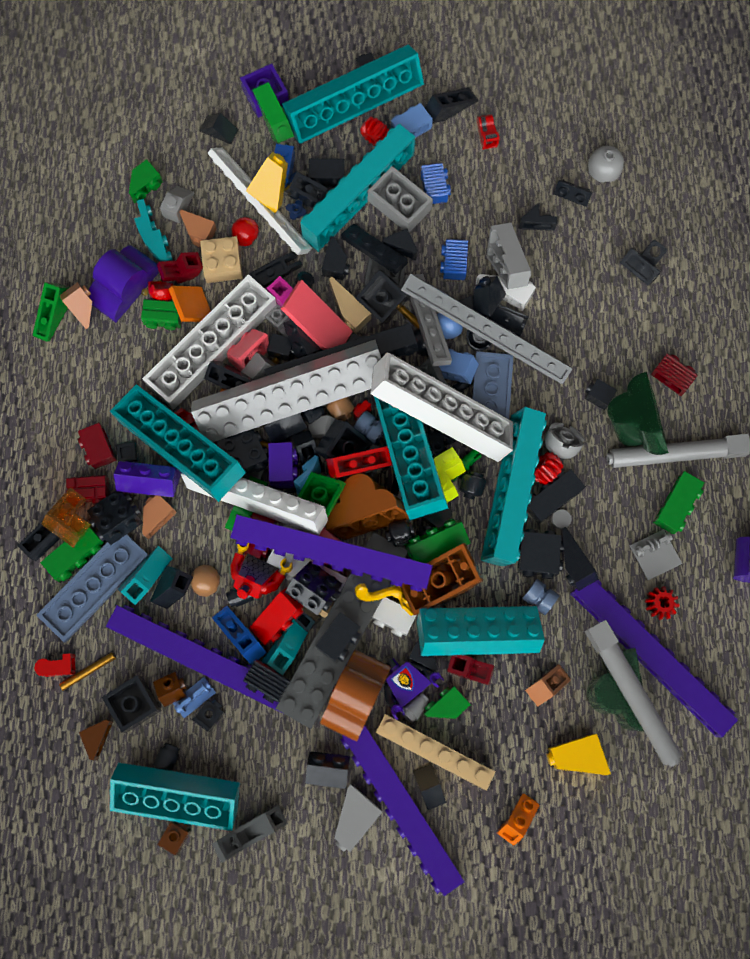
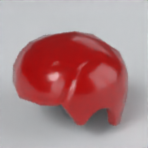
(245, 230)
(159, 290)

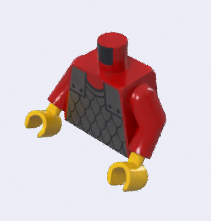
(255, 576)

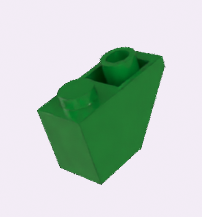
(143, 180)
(448, 706)

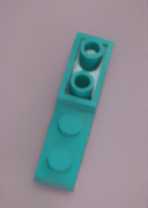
(151, 235)

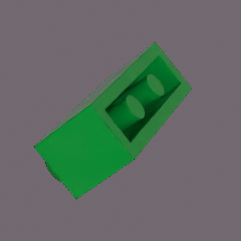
(679, 503)
(437, 541)
(66, 558)

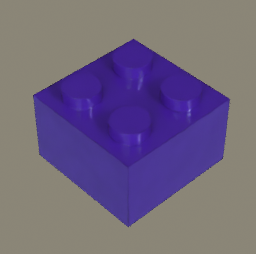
(260, 77)
(282, 465)

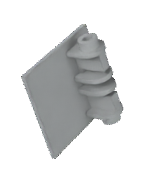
(656, 554)

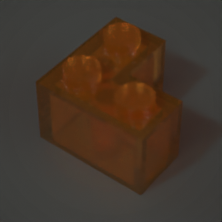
(63, 518)

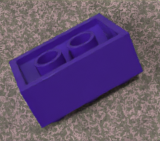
(146, 479)

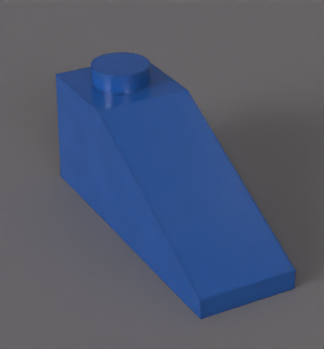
(239, 635)

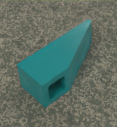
(145, 575)
(285, 648)

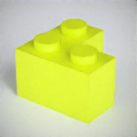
(448, 468)

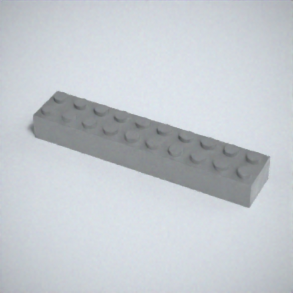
(286, 392)

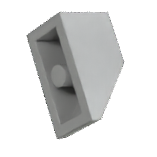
(174, 201)

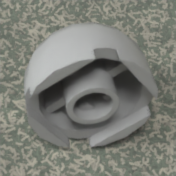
(606, 164)
(563, 441)

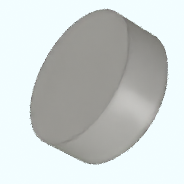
(561, 519)

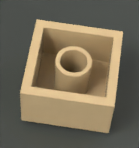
(221, 259)

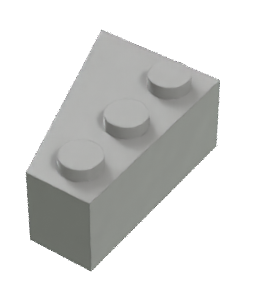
(507, 256)

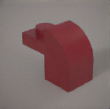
(183, 269)
(471, 669)

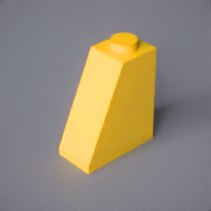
(270, 182)
(579, 755)

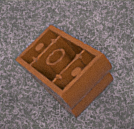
(364, 508)
(450, 577)
(355, 695)

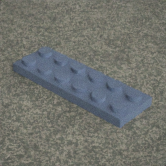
(91, 587)

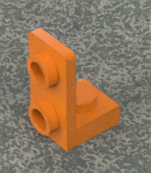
(519, 821)

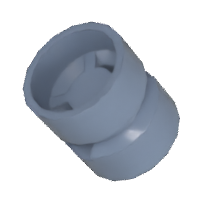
(370, 427)
(540, 596)

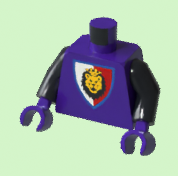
(406, 683)

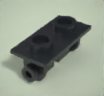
(572, 193)

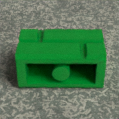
(160, 314)

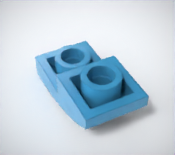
(310, 466)

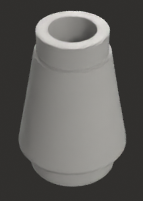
(415, 708)

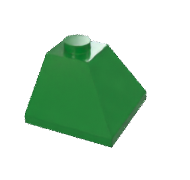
(322, 491)

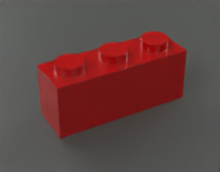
(359, 462)
(276, 618)

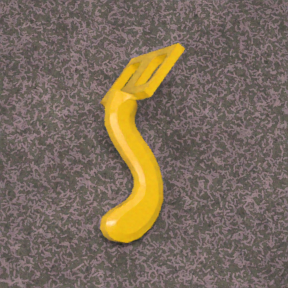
(363, 594)

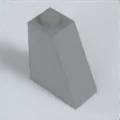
(355, 819)

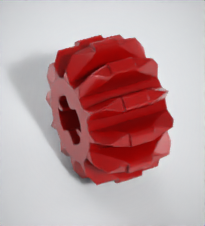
(373, 130)
(548, 468)
(654, 601)

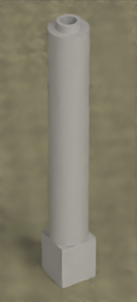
(726, 447)
(606, 645)

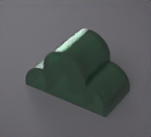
(637, 416)
(608, 699)

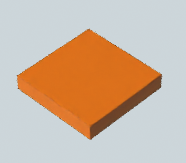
(190, 303)

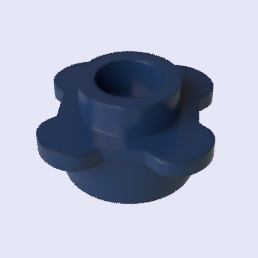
(296, 214)

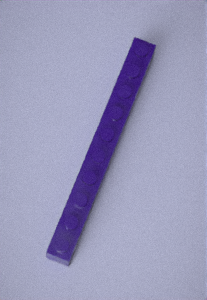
(331, 551)
(183, 650)
(657, 659)
(405, 812)

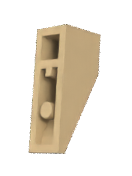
(350, 310)

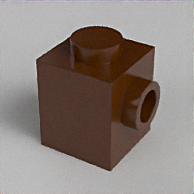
(170, 689)
(174, 837)

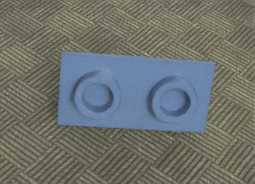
(195, 697)

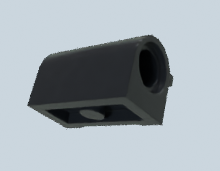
(644, 264)

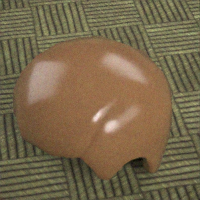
(205, 580)

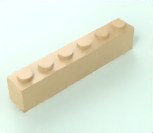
(435, 752)

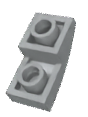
(276, 318)

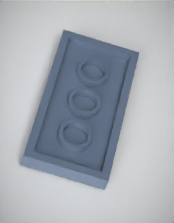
(493, 381)

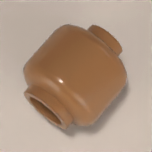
(340, 409)

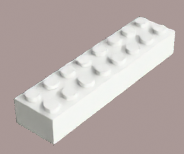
(209, 341)
(442, 407)

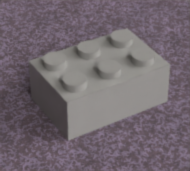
(400, 199)

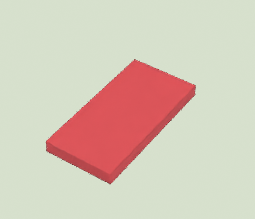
(315, 317)

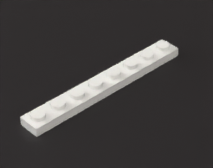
(275, 220)

